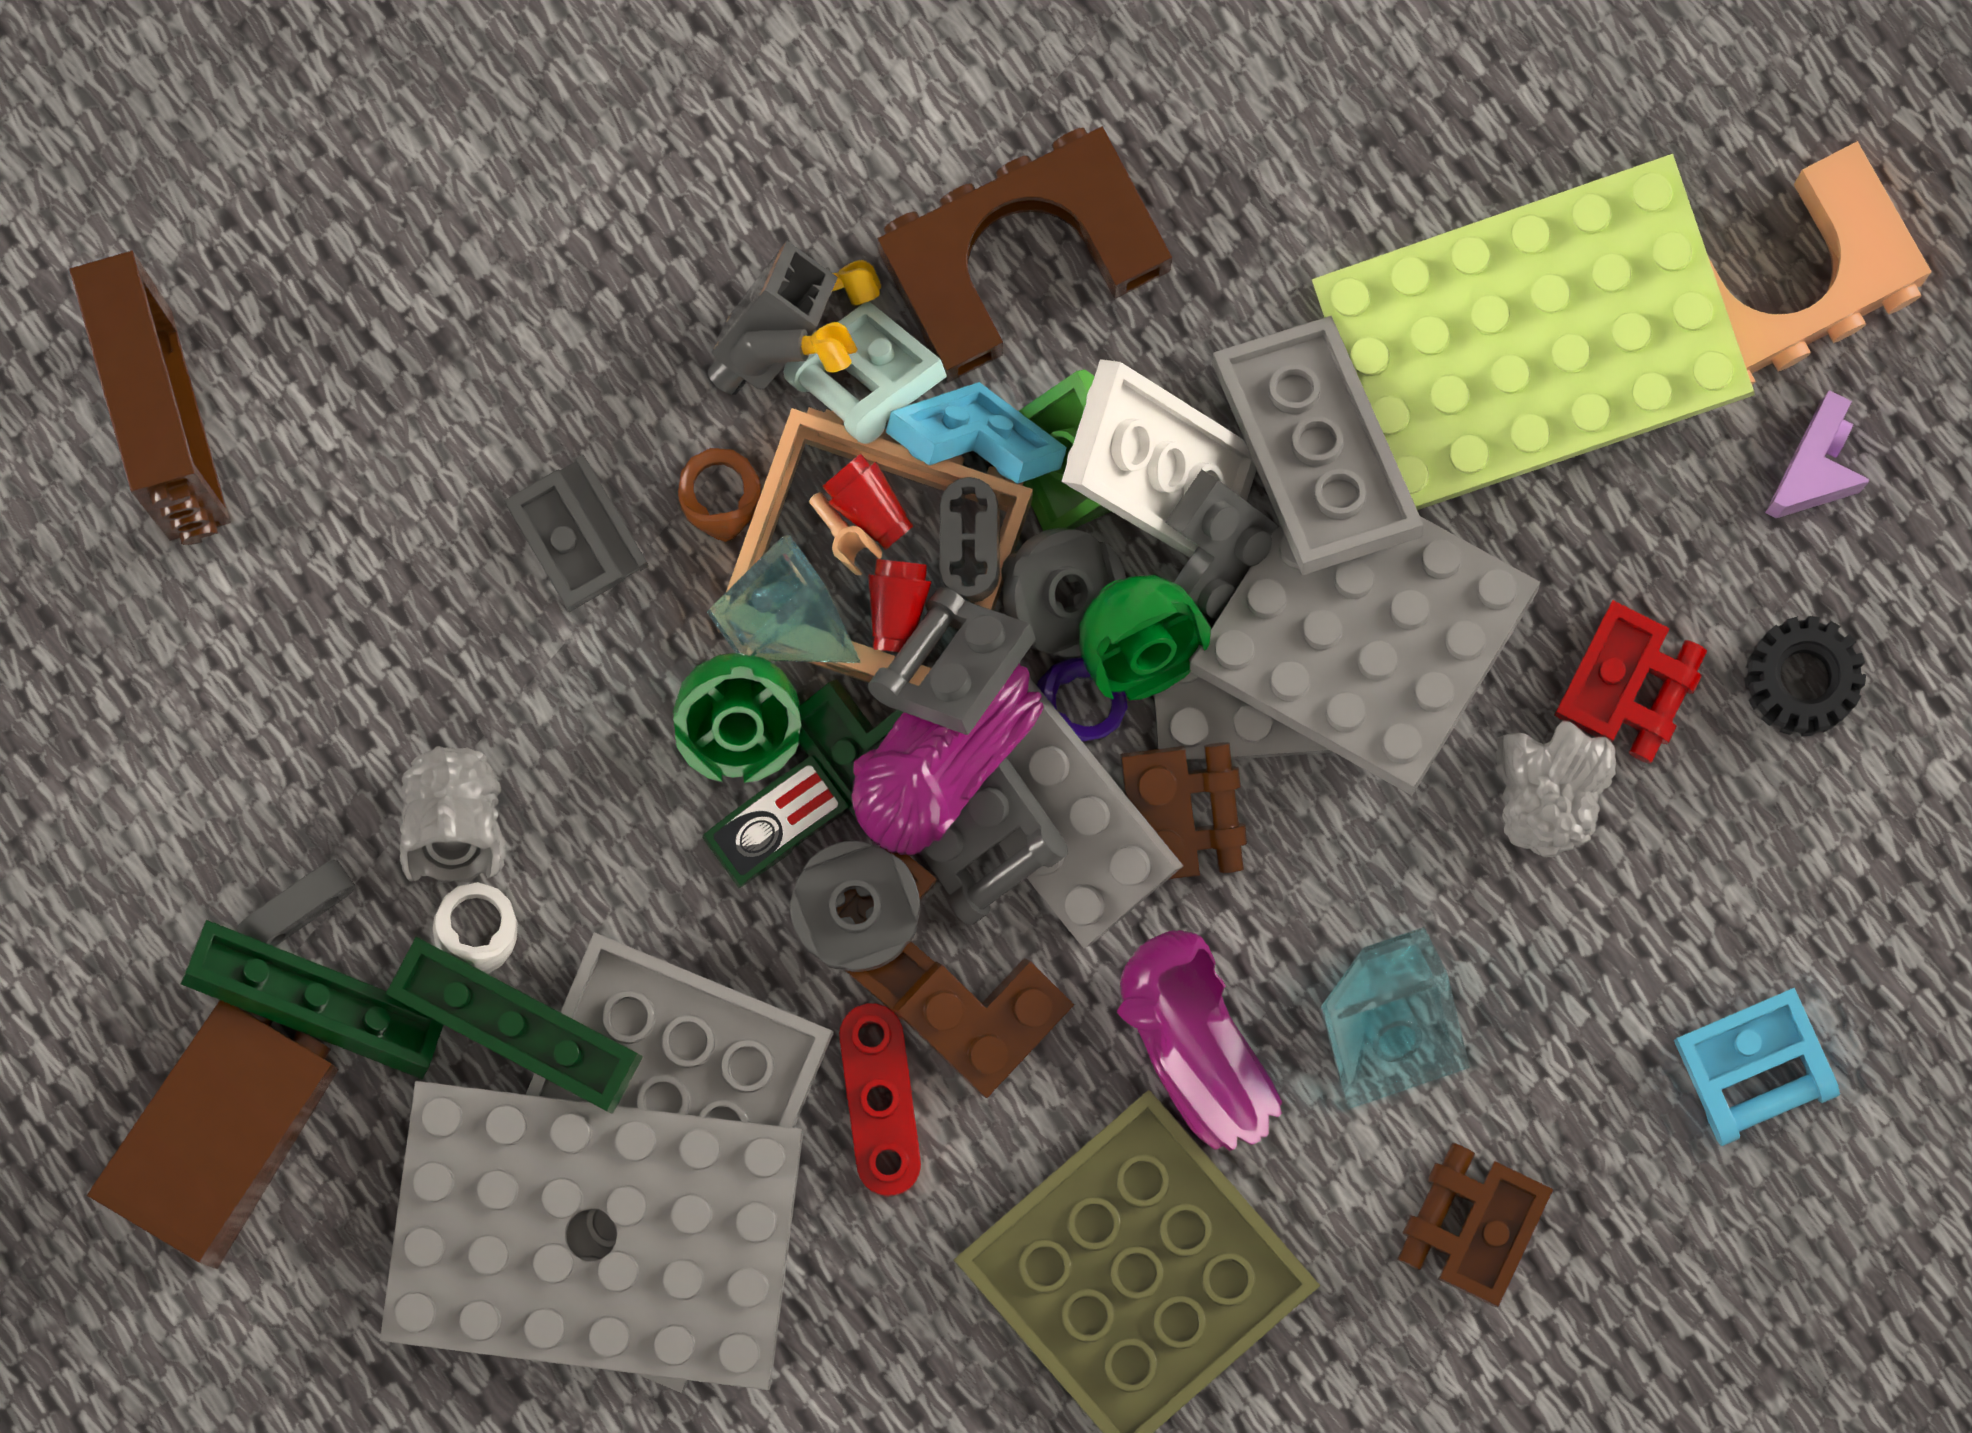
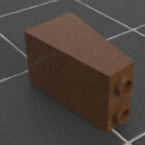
(216, 1133)

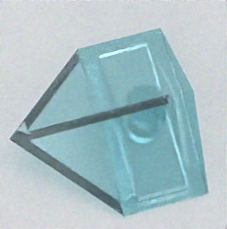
(783, 611)

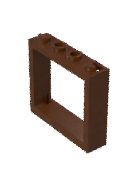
(150, 397)

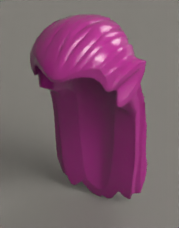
(928, 773)
(1194, 1043)

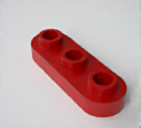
(886, 1129)

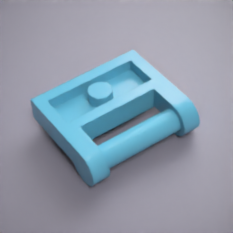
(1750, 1045)

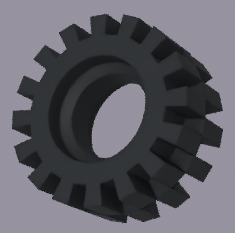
(1822, 642)

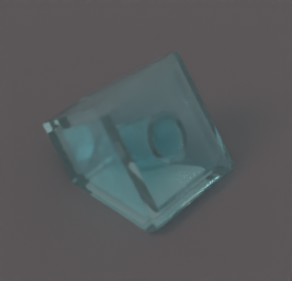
(1393, 1020)

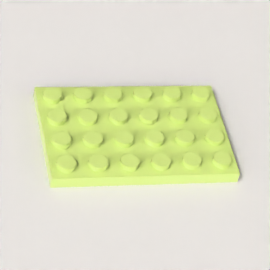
(1539, 332)

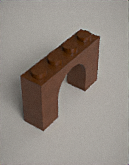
(1075, 183)

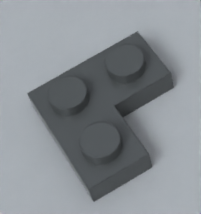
(1228, 538)

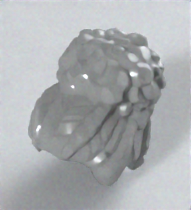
(1553, 787)
(450, 817)

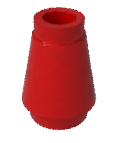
(868, 501)
(896, 602)

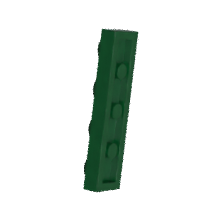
(311, 999)
(514, 1025)

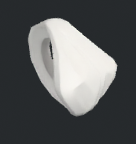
(486, 957)

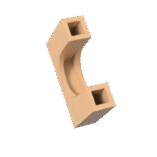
(1870, 260)

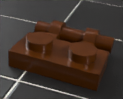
(1162, 791)
(1493, 1234)

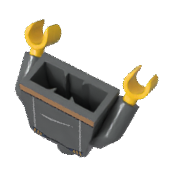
(779, 316)

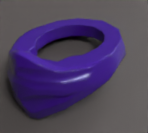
(1066, 672)

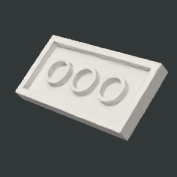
(1146, 448)

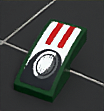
(775, 821)

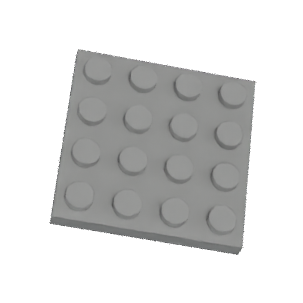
(1370, 649)

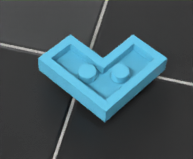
(976, 422)

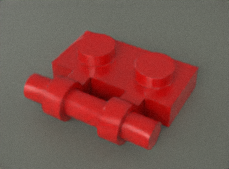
(1613, 672)

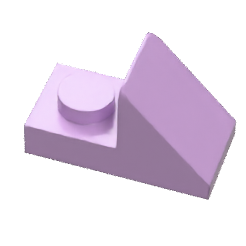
(1810, 475)

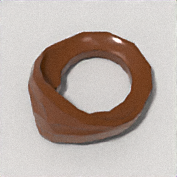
(722, 525)

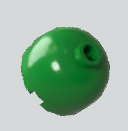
(1141, 636)
(737, 718)

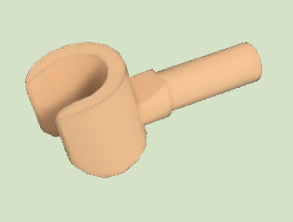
(847, 539)

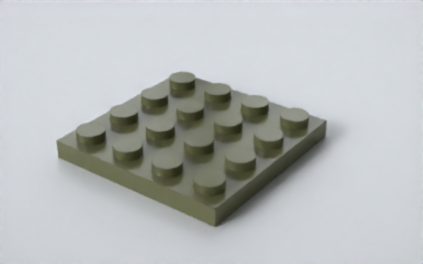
(1136, 1271)

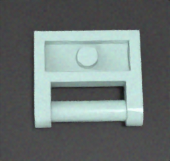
(886, 363)

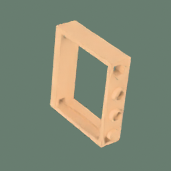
(828, 433)

